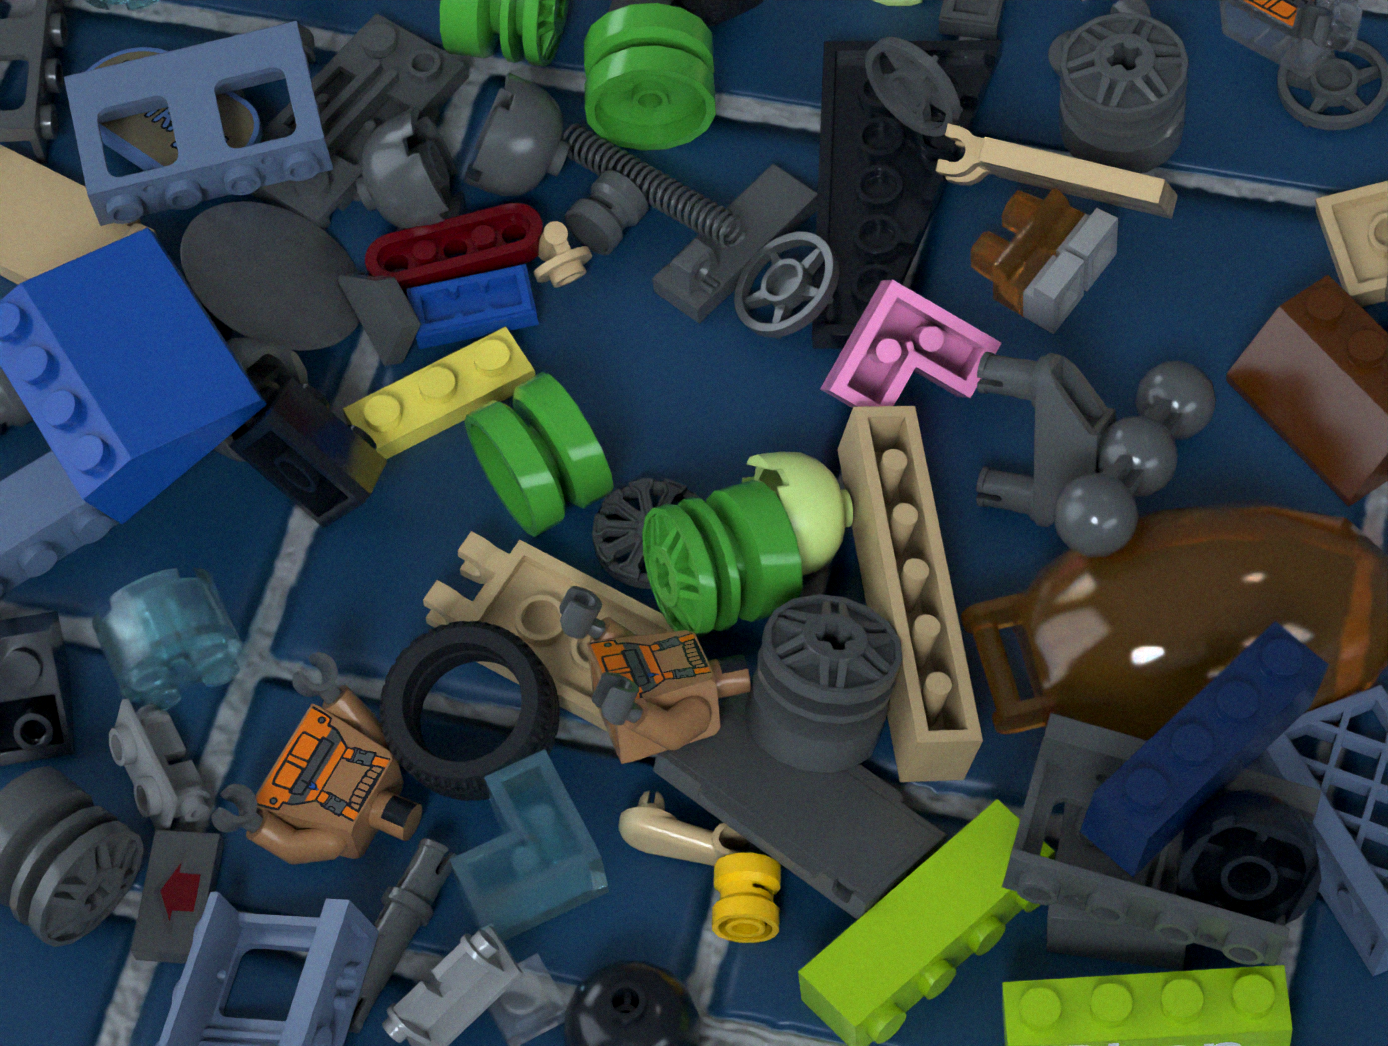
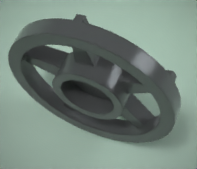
(1336, 85)
(913, 86)
(787, 284)

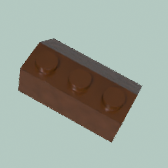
(1323, 386)

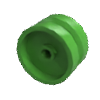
(649, 76)
(539, 453)

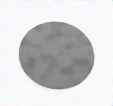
(269, 274)

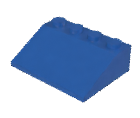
(122, 371)

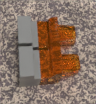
(1049, 259)

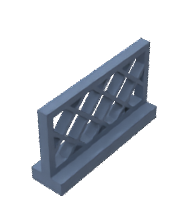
(1348, 882)

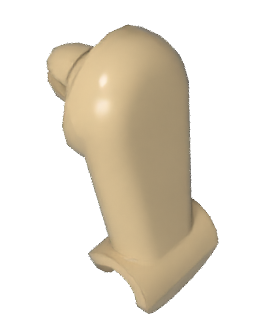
(661, 834)

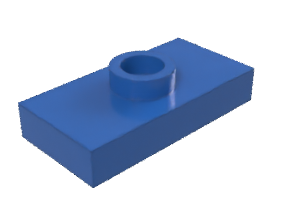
(473, 306)

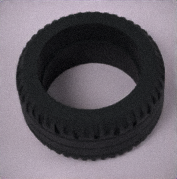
(426, 662)

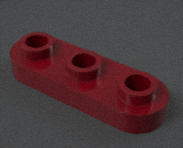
(478, 235)

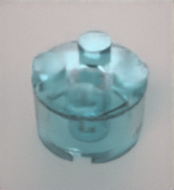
(168, 637)

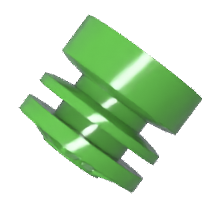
(521, 26)
(721, 558)

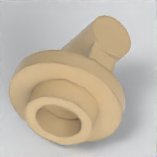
(562, 263)

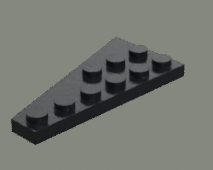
(880, 174)

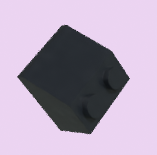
(310, 453)

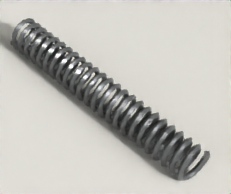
(655, 186)

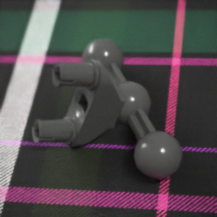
(1084, 458)

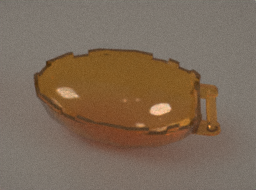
(1159, 619)

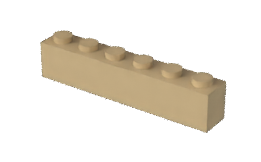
(910, 586)

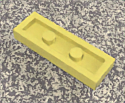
(441, 393)

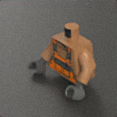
(650, 687)
(327, 785)

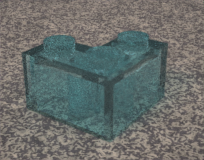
(541, 860)

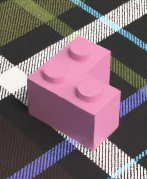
(905, 335)

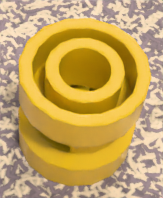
(746, 897)

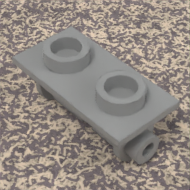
(144, 745)
(463, 989)

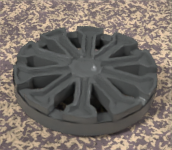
(632, 527)

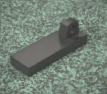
(708, 273)

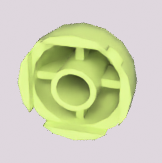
(811, 500)

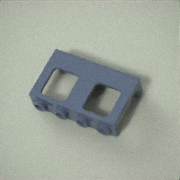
(188, 85)
(326, 994)

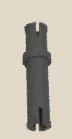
(403, 912)

